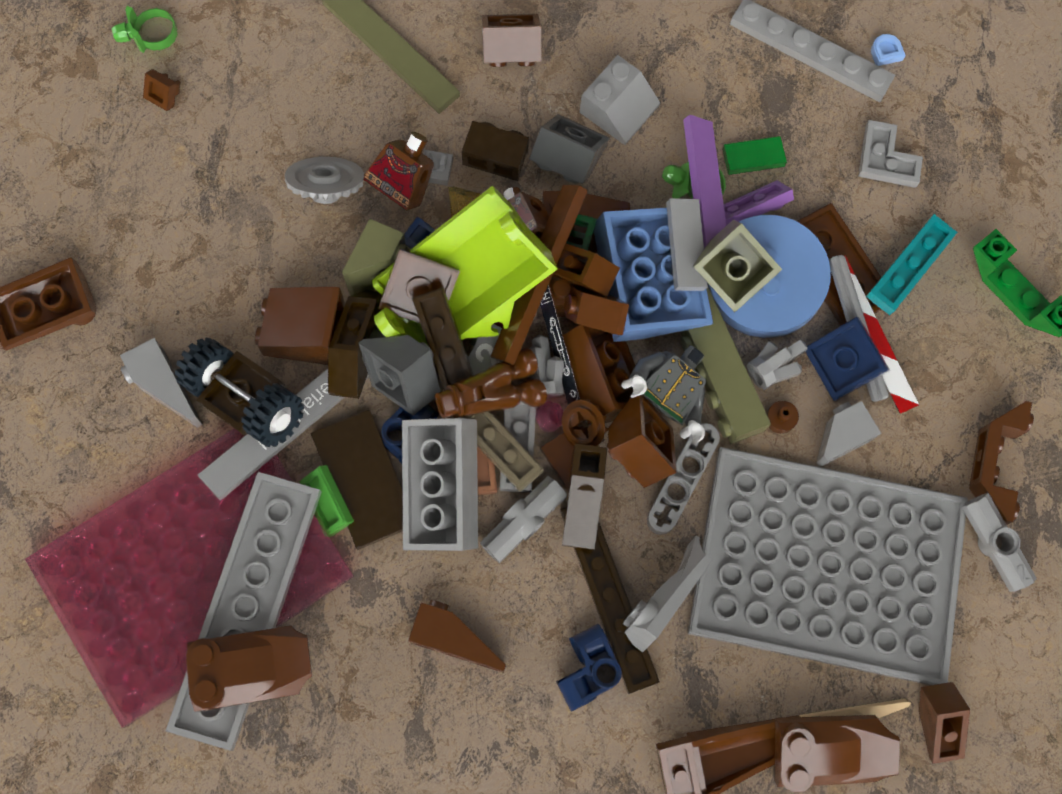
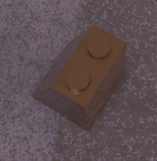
(299, 323)

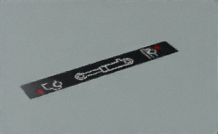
(558, 346)

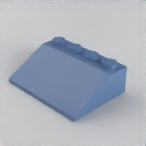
(641, 248)

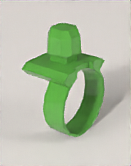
(125, 32)
(681, 180)

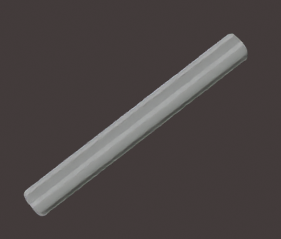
(852, 309)

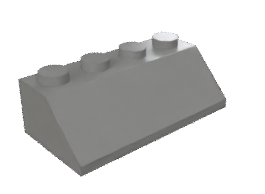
(440, 484)

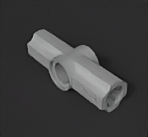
(523, 519)
(1009, 558)

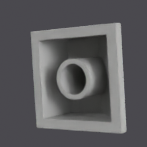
(619, 100)

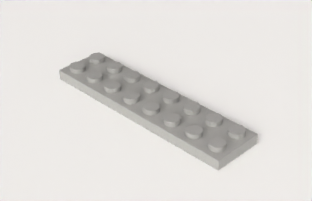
(250, 591)

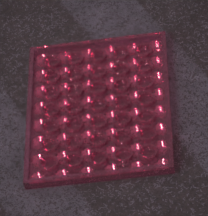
(145, 574)

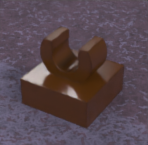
(160, 89)

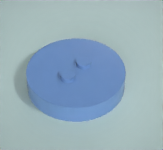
(794, 292)

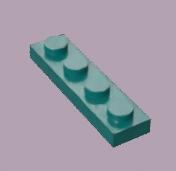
(911, 264)

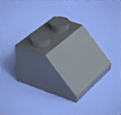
(568, 149)
(401, 370)

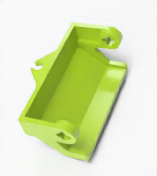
(496, 265)

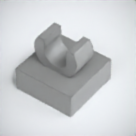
(442, 167)

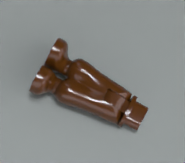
(493, 389)

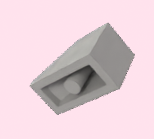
(846, 431)

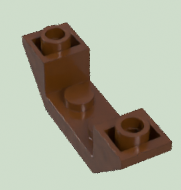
(988, 447)

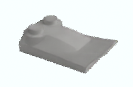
(650, 618)

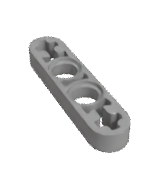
(684, 479)

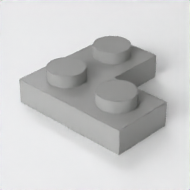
(882, 162)

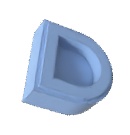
(887, 50)

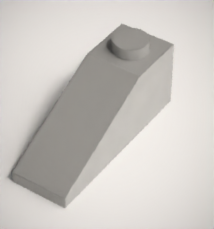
(154, 374)

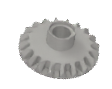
(324, 178)

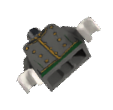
(672, 388)

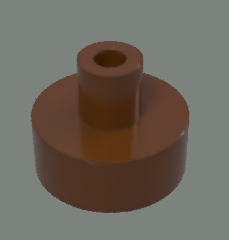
(782, 417)

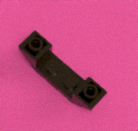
(345, 363)

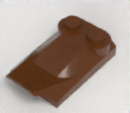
(44, 303)
(247, 667)
(833, 751)

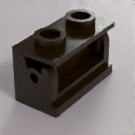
(495, 150)

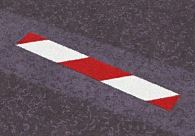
(895, 378)

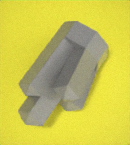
(771, 368)
(549, 369)

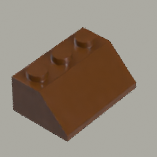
(600, 368)

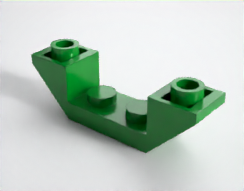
(1014, 288)

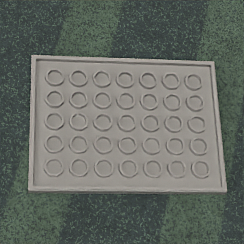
(830, 567)

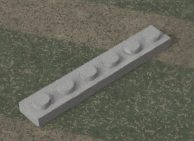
(812, 49)

